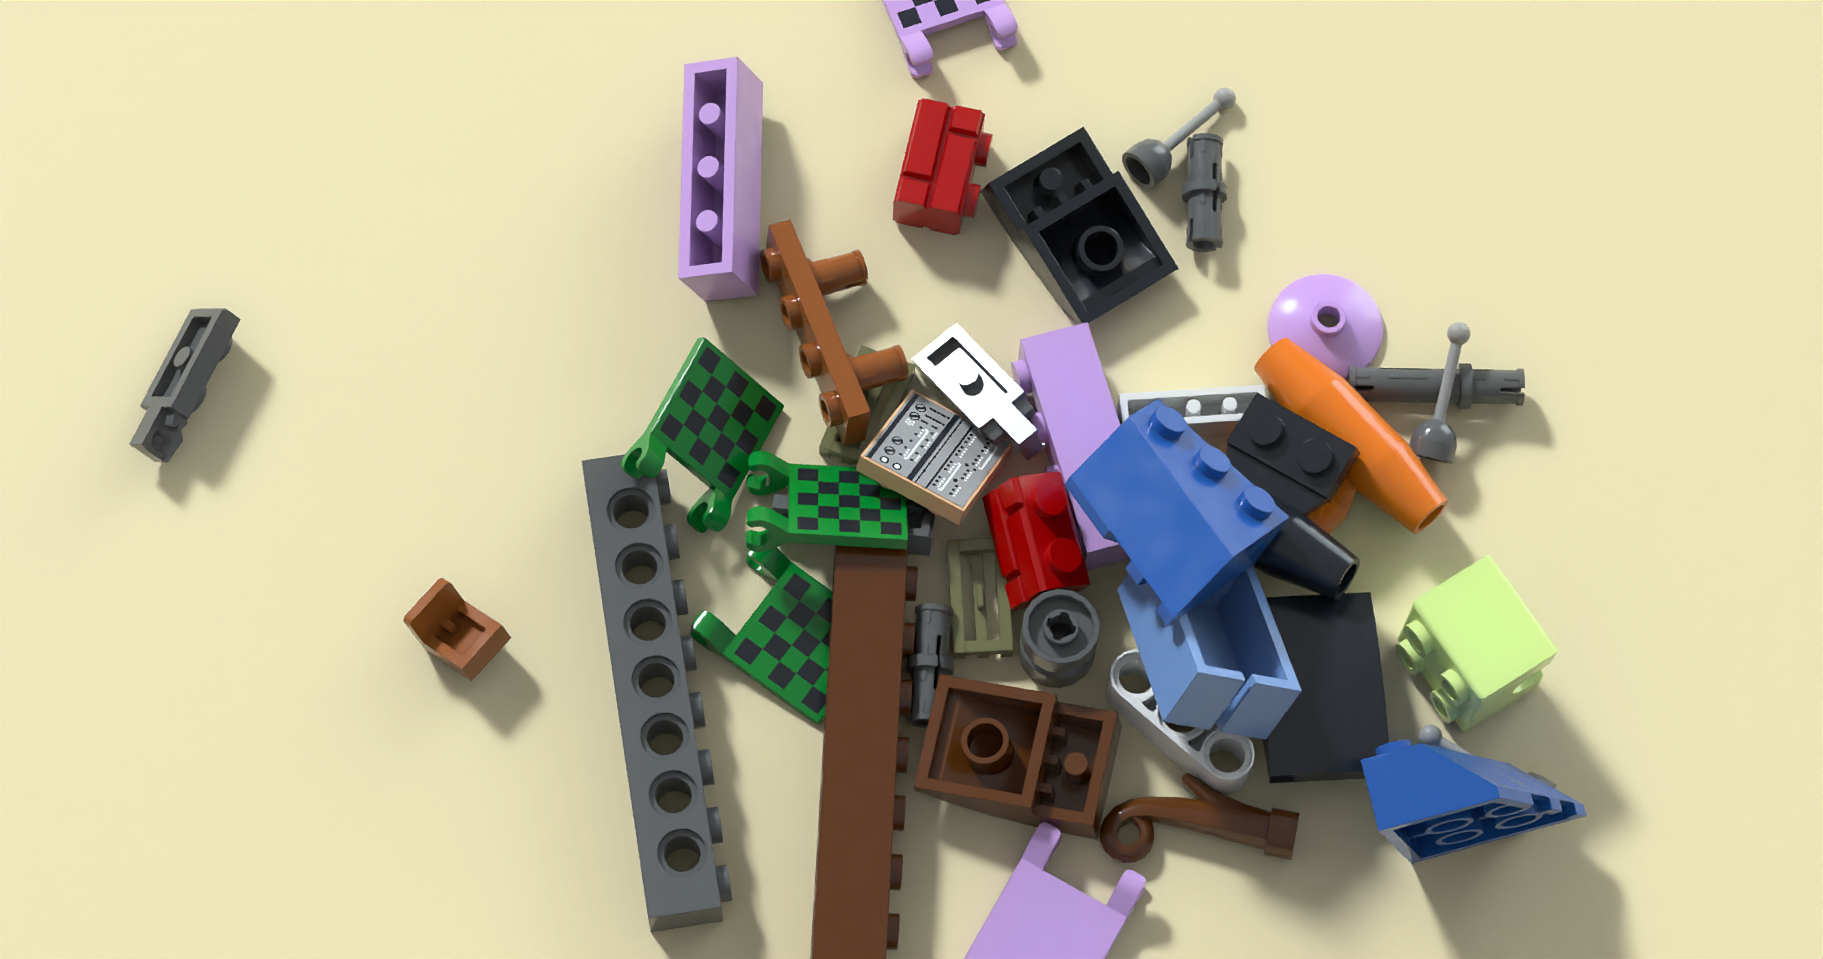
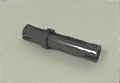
(1424, 384)

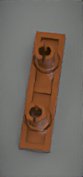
(821, 349)

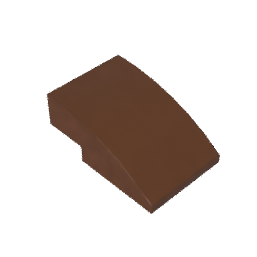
(1019, 755)

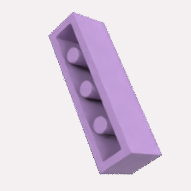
(721, 179)
(1071, 415)

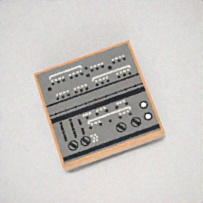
(933, 457)

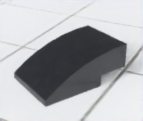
(1079, 227)
(1342, 697)

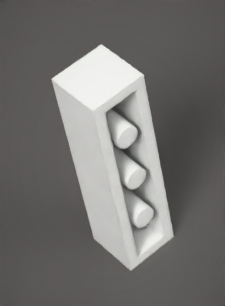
(1204, 410)

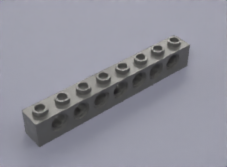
(671, 896)

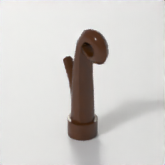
(1210, 815)

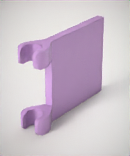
(1049, 918)

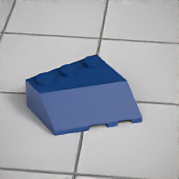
(1174, 508)
(1449, 801)

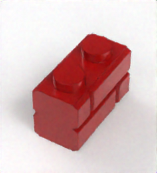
(940, 166)
(1035, 537)

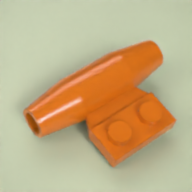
(1387, 466)

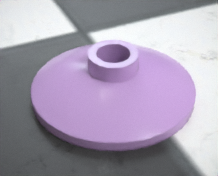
(1350, 342)

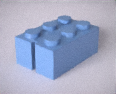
(1215, 661)

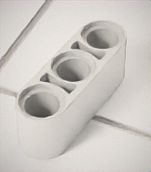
(1187, 749)

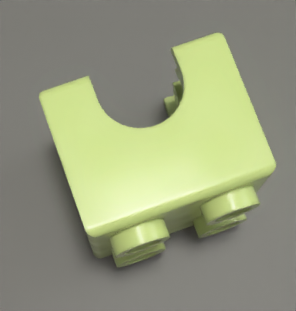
(1474, 644)

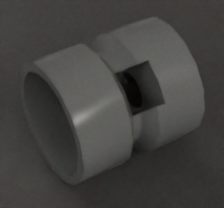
(1058, 638)

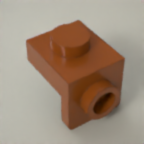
(455, 630)

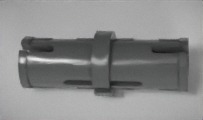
(1204, 192)
(929, 658)

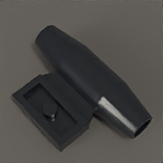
(1301, 473)

